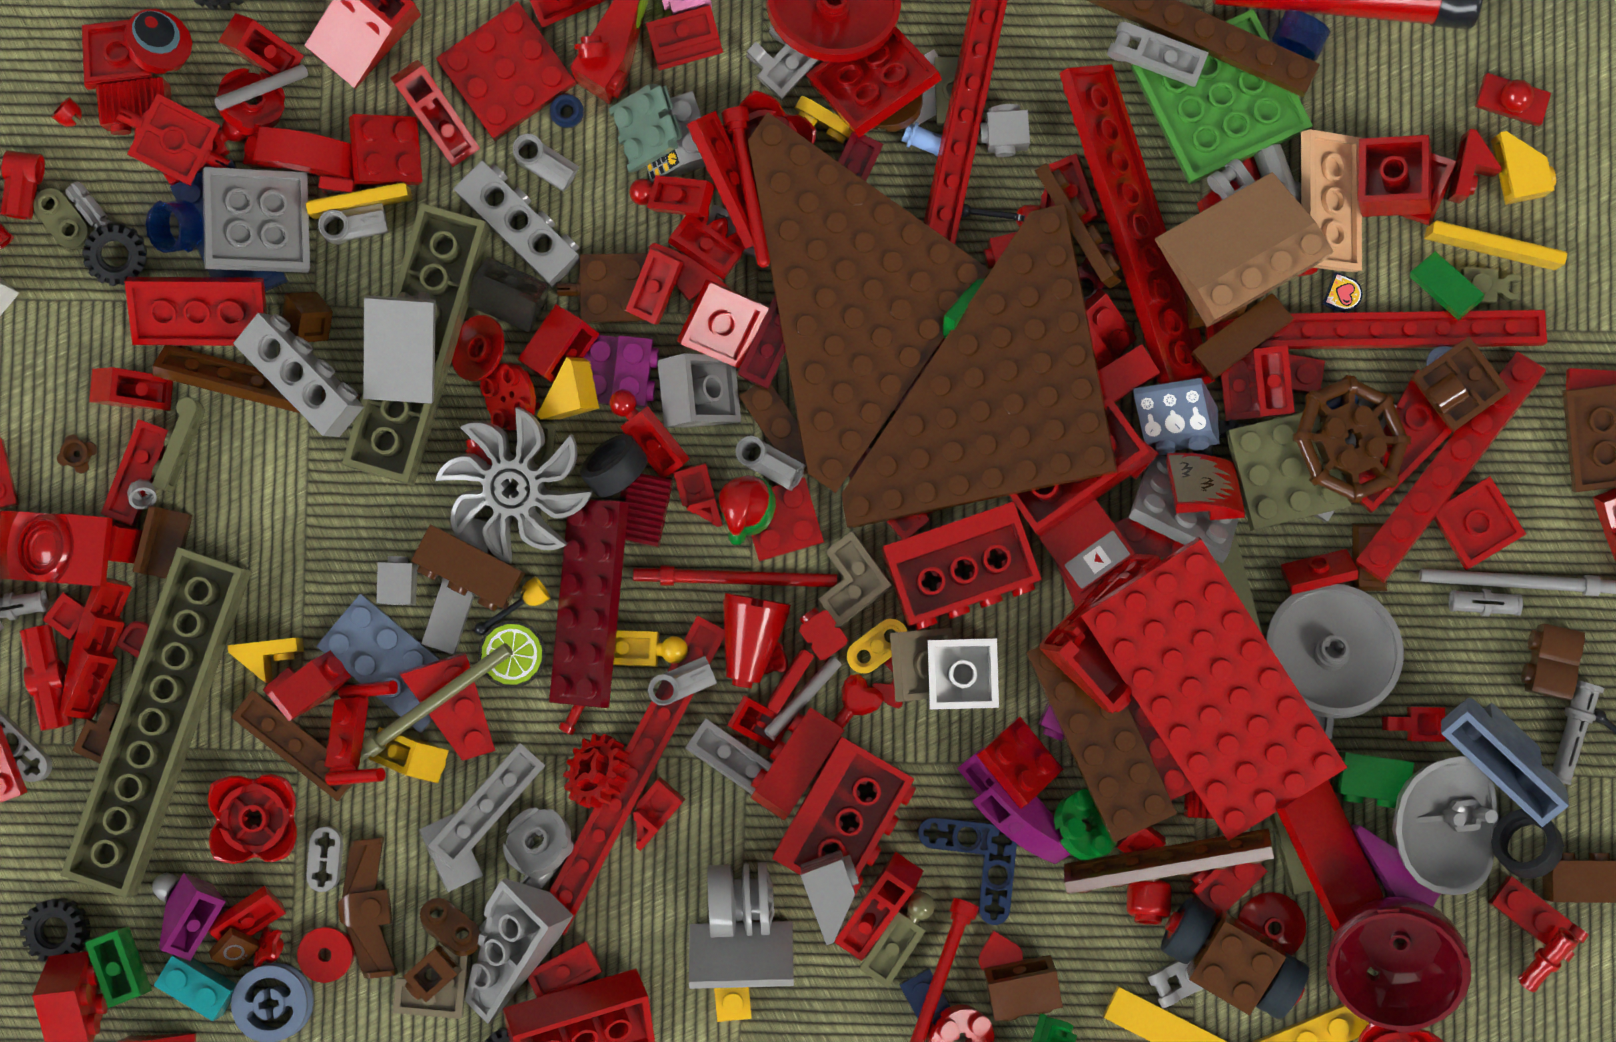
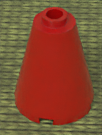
(751, 636)

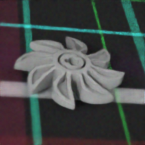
(498, 478)

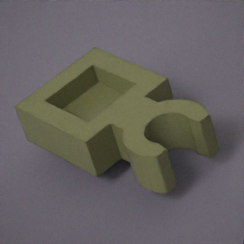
(1487, 282)

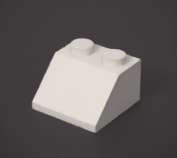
(963, 674)

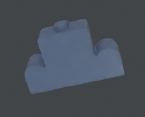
(1506, 758)

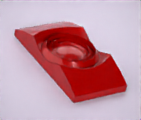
(54, 548)

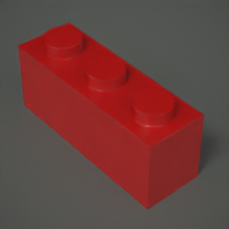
(795, 763)

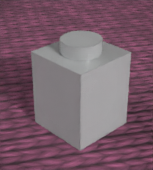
(396, 582)

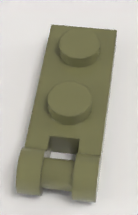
(178, 444)

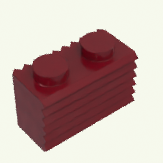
(647, 509)

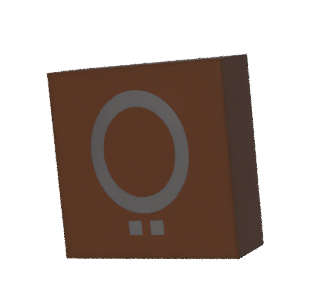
(234, 949)

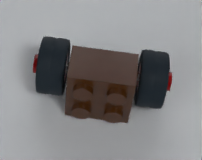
(1234, 960)

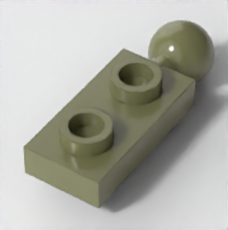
(898, 940)

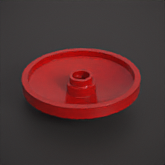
(834, 27)

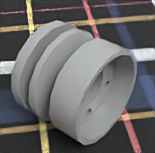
(739, 900)

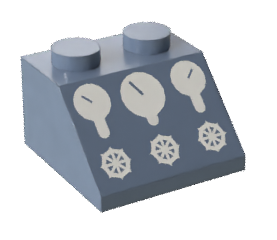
(1177, 416)

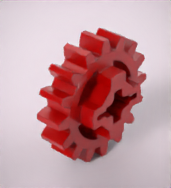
(596, 771)

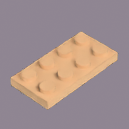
(1331, 195)

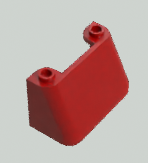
(1079, 654)

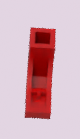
(299, 152)

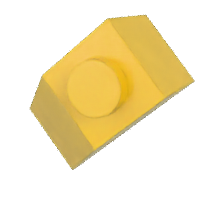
(1524, 169)
(413, 757)

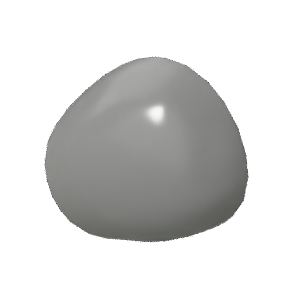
(1447, 826)

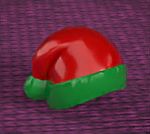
(746, 507)

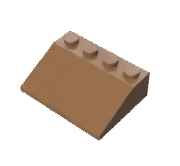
(1243, 248)

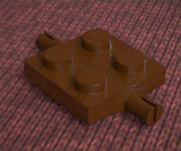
(605, 286)

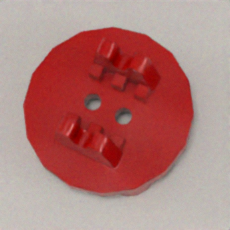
(504, 391)

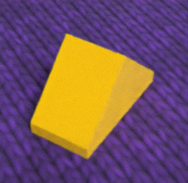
(571, 391)

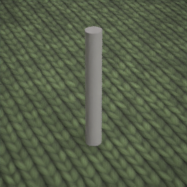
(261, 87)
(802, 698)

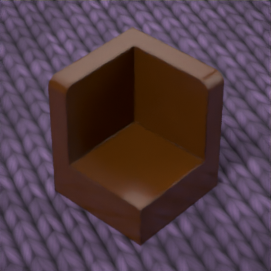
(308, 316)

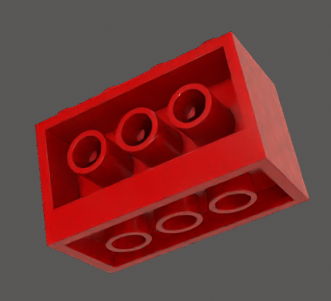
(967, 543)
(837, 794)

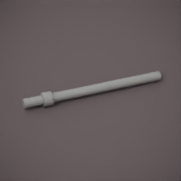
(1588, 585)

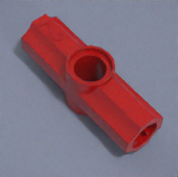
(44, 676)

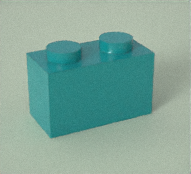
(196, 986)

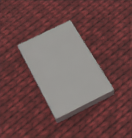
(399, 349)
(742, 958)

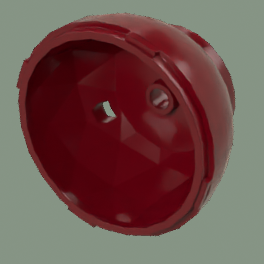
(1415, 979)

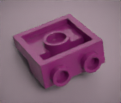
(625, 365)

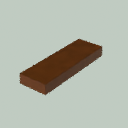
(1242, 336)

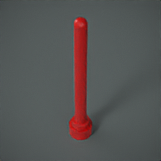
(736, 121)
(961, 915)

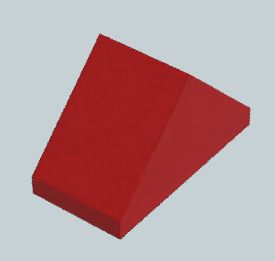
(752, 719)

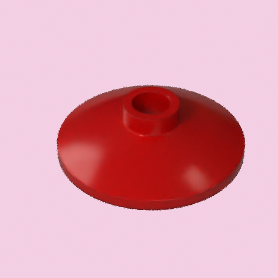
(478, 348)
(1279, 908)

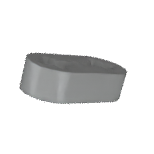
(316, 858)

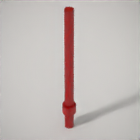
(669, 575)

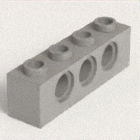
(475, 191)
(260, 344)

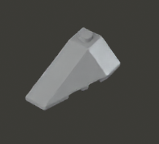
(516, 937)

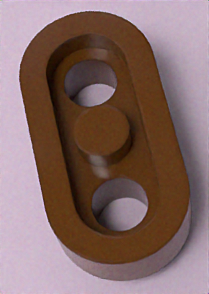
(449, 925)

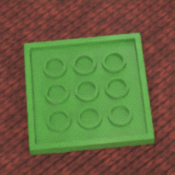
(1224, 114)

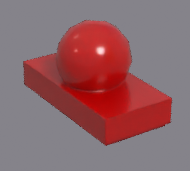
(1513, 99)

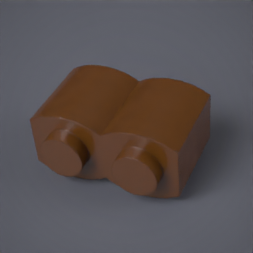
(1553, 661)

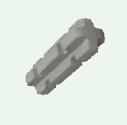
(87, 205)

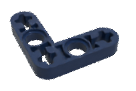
(984, 846)

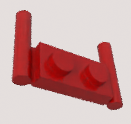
(348, 732)

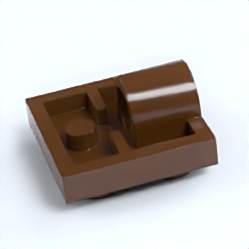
(1460, 384)

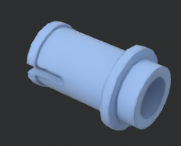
(922, 138)

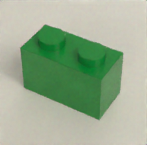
(1372, 778)
(118, 966)

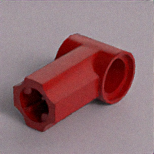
(21, 175)

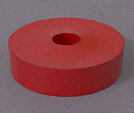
(341, 954)

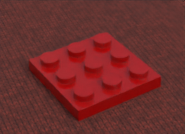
(506, 71)
(874, 86)

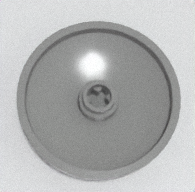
(1337, 649)

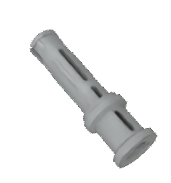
(1579, 716)

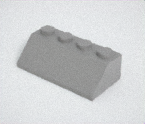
(830, 890)

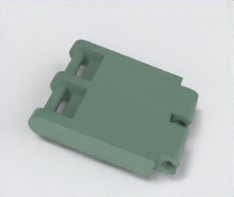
(646, 126)

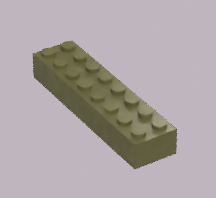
(438, 260)

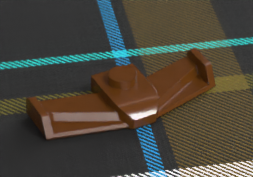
(366, 908)

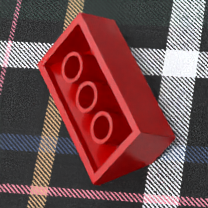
(591, 1012)

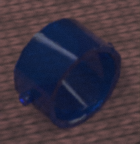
(1301, 34)
(159, 227)

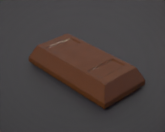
(1361, 536)

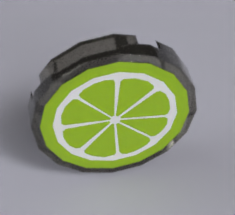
(527, 656)

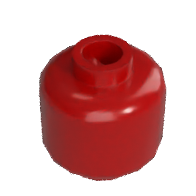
(1149, 901)

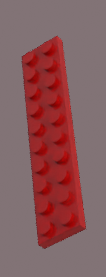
(1133, 219)

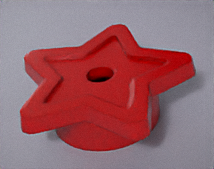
(270, 947)

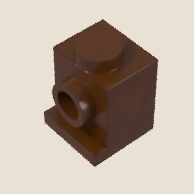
(417, 981)

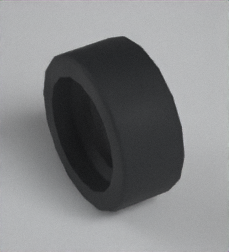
(613, 465)
(1532, 869)

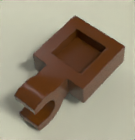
(96, 734)

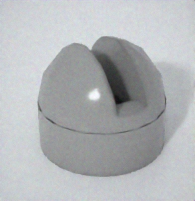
(135, 497)
(164, 885)

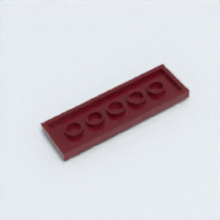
(589, 604)

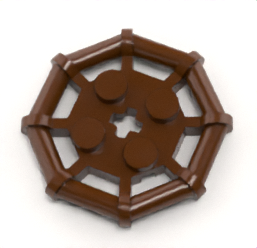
(1369, 435)

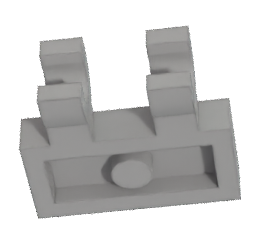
(782, 71)

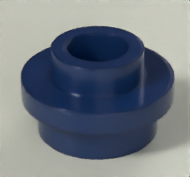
(566, 101)

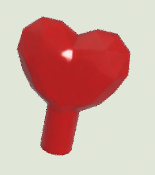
(857, 699)

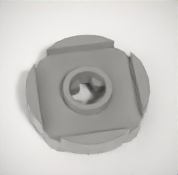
(552, 851)

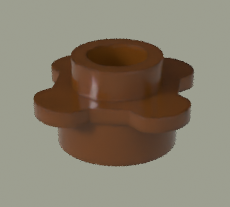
(67, 451)

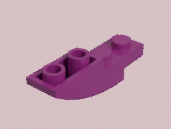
(1028, 827)

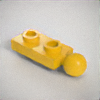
(643, 649)

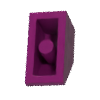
(189, 916)

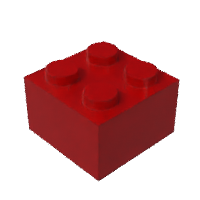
(1395, 176)
(69, 999)

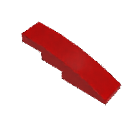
(92, 650)

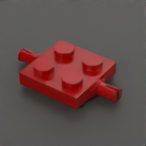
(173, 139)

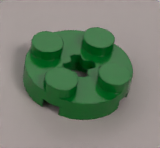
(1076, 839)

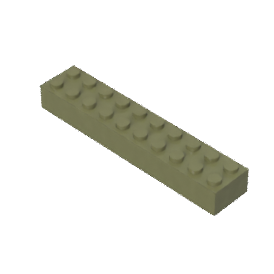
(156, 723)

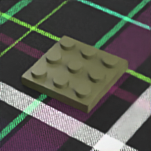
(1275, 475)

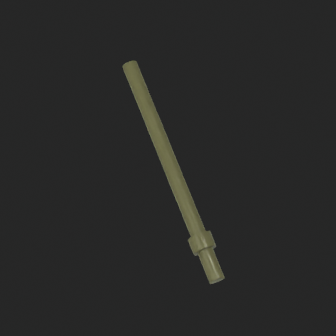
(377, 742)

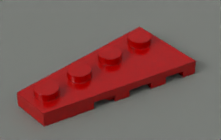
(1426, 434)

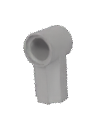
(1273, 160)
(547, 163)
(357, 222)
(771, 462)
(685, 680)

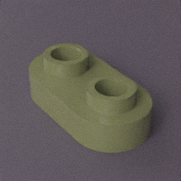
(60, 218)

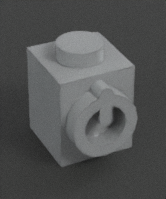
(1005, 130)

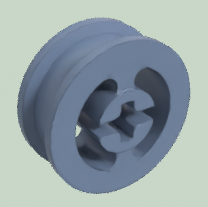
(245, 1005)

